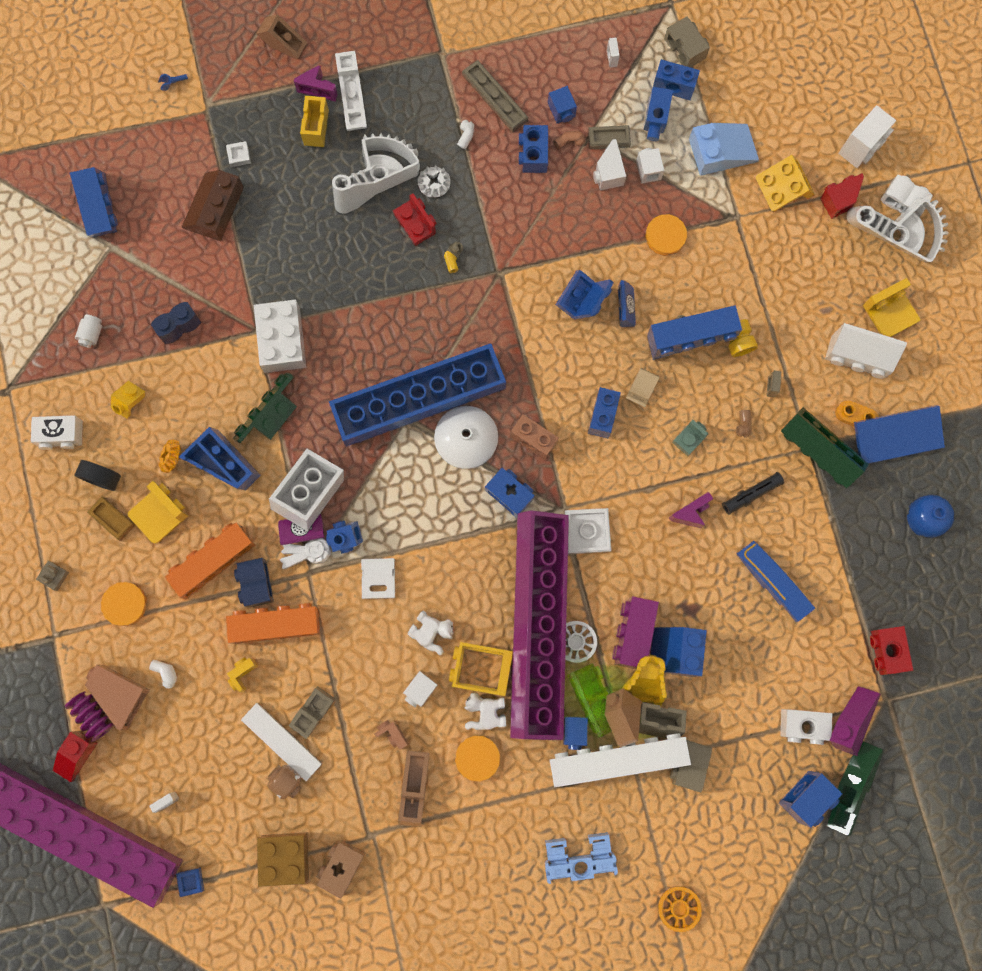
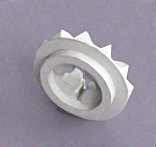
(434, 190)

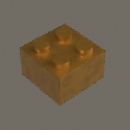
(282, 859)

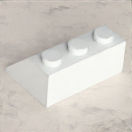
(864, 351)

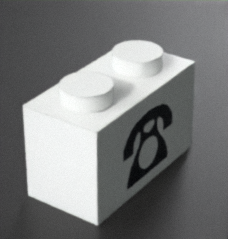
(56, 431)

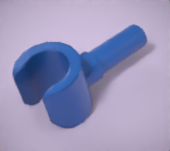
(169, 80)

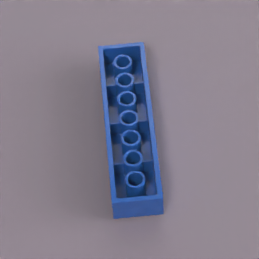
(418, 395)

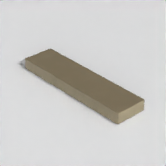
(495, 96)

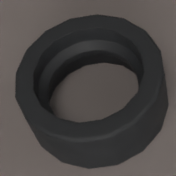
(97, 475)

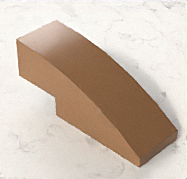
(413, 789)

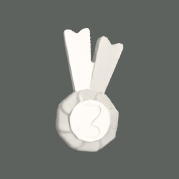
(315, 550)

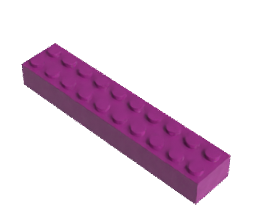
(540, 626)
(85, 839)

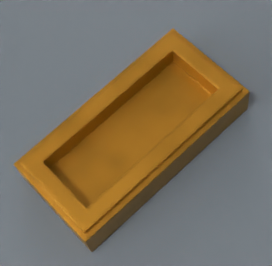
(111, 518)

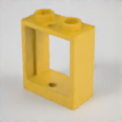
(504, 671)

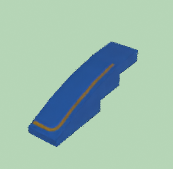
(775, 581)

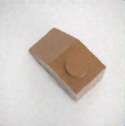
(281, 36)
(623, 716)

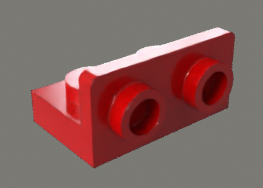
(415, 220)

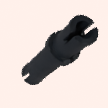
(745, 497)

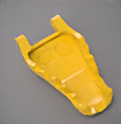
(648, 680)

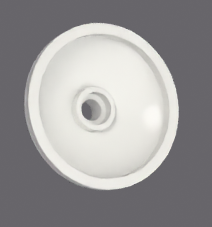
(466, 451)

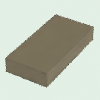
(602, 136)

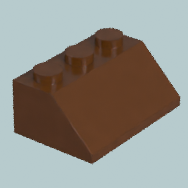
(213, 204)

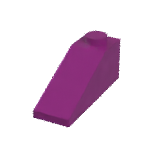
(854, 721)

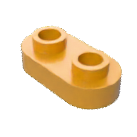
(858, 412)

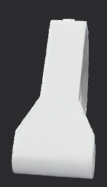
(358, 188)
(907, 223)

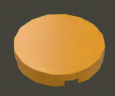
(666, 234)
(123, 604)
(477, 758)

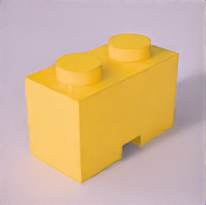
(314, 121)

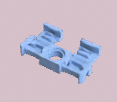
(599, 863)

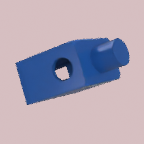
(657, 112)

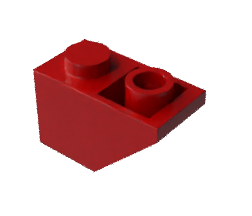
(842, 196)

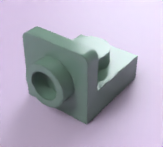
(690, 437)

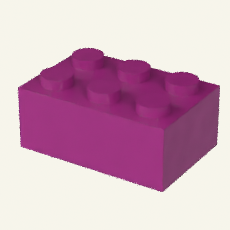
(635, 631)

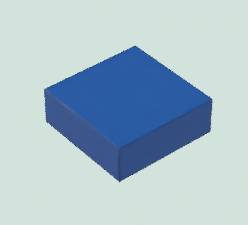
(190, 882)

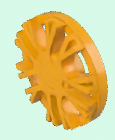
(679, 909)

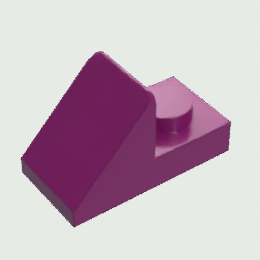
(311, 84)
(688, 514)

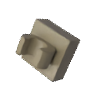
(52, 575)

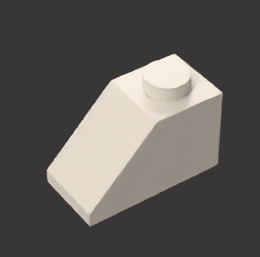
(610, 168)

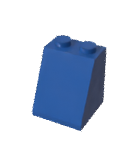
(680, 649)

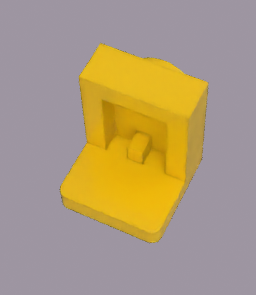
(126, 398)
(241, 668)

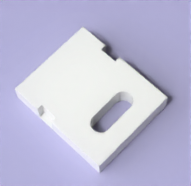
(378, 573)

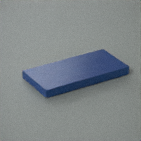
(899, 434)

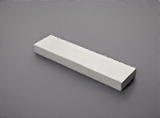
(281, 741)

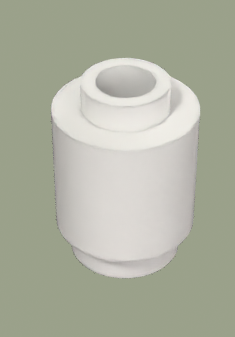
(88, 331)

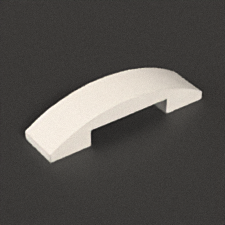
(351, 90)

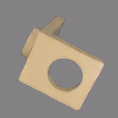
(642, 387)

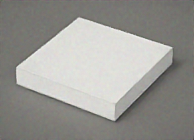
(588, 531)

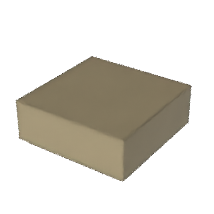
(774, 383)

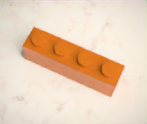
(209, 561)
(273, 624)

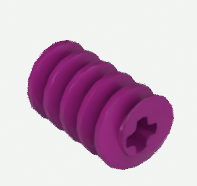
(88, 716)

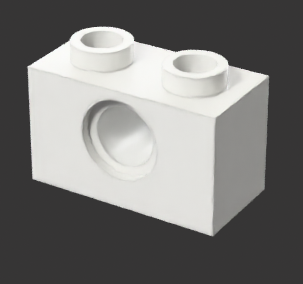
(819, 723)

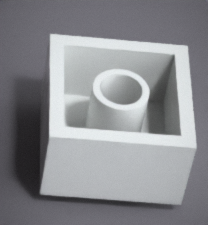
(868, 137)

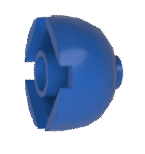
(930, 516)

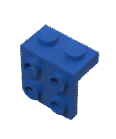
(583, 296)

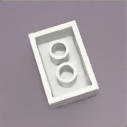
(279, 336)
(306, 489)

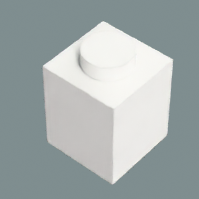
(649, 165)
(419, 690)

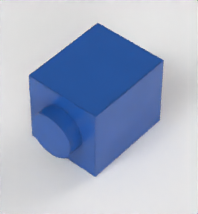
(562, 104)
(575, 732)

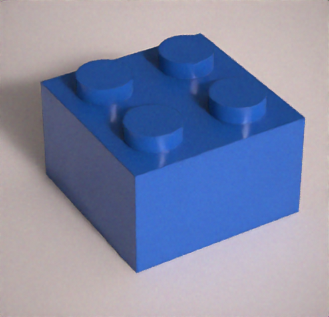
(811, 799)

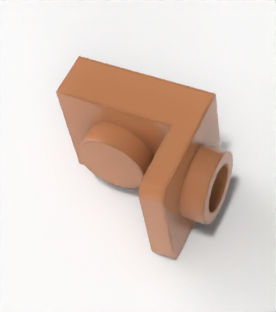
(396, 736)

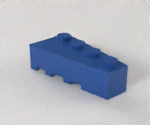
(693, 332)

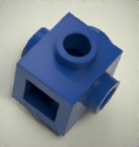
(344, 536)

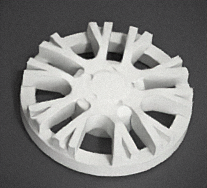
(577, 641)

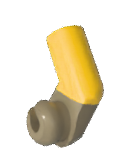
(451, 256)

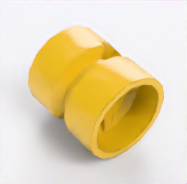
(744, 342)

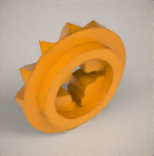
(169, 456)

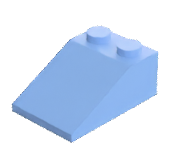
(722, 147)

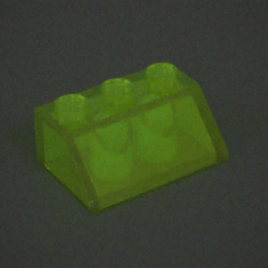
(591, 697)

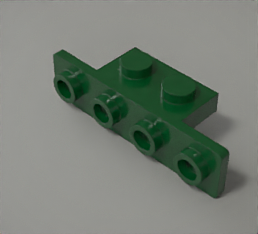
(270, 413)

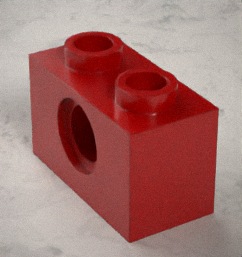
(901, 658)

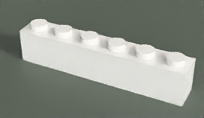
(620, 762)

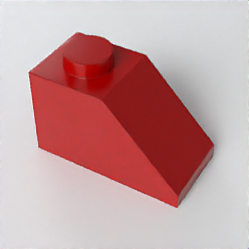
(73, 755)

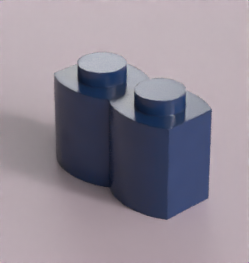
(173, 324)
(254, 583)

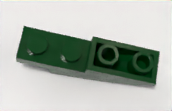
(853, 786)

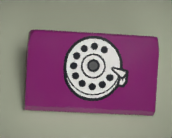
(292, 533)

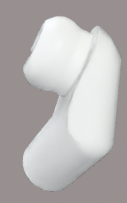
(468, 128)
(167, 673)

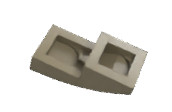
(311, 712)

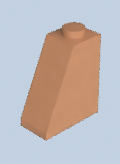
(116, 695)

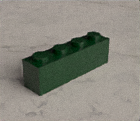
(824, 448)

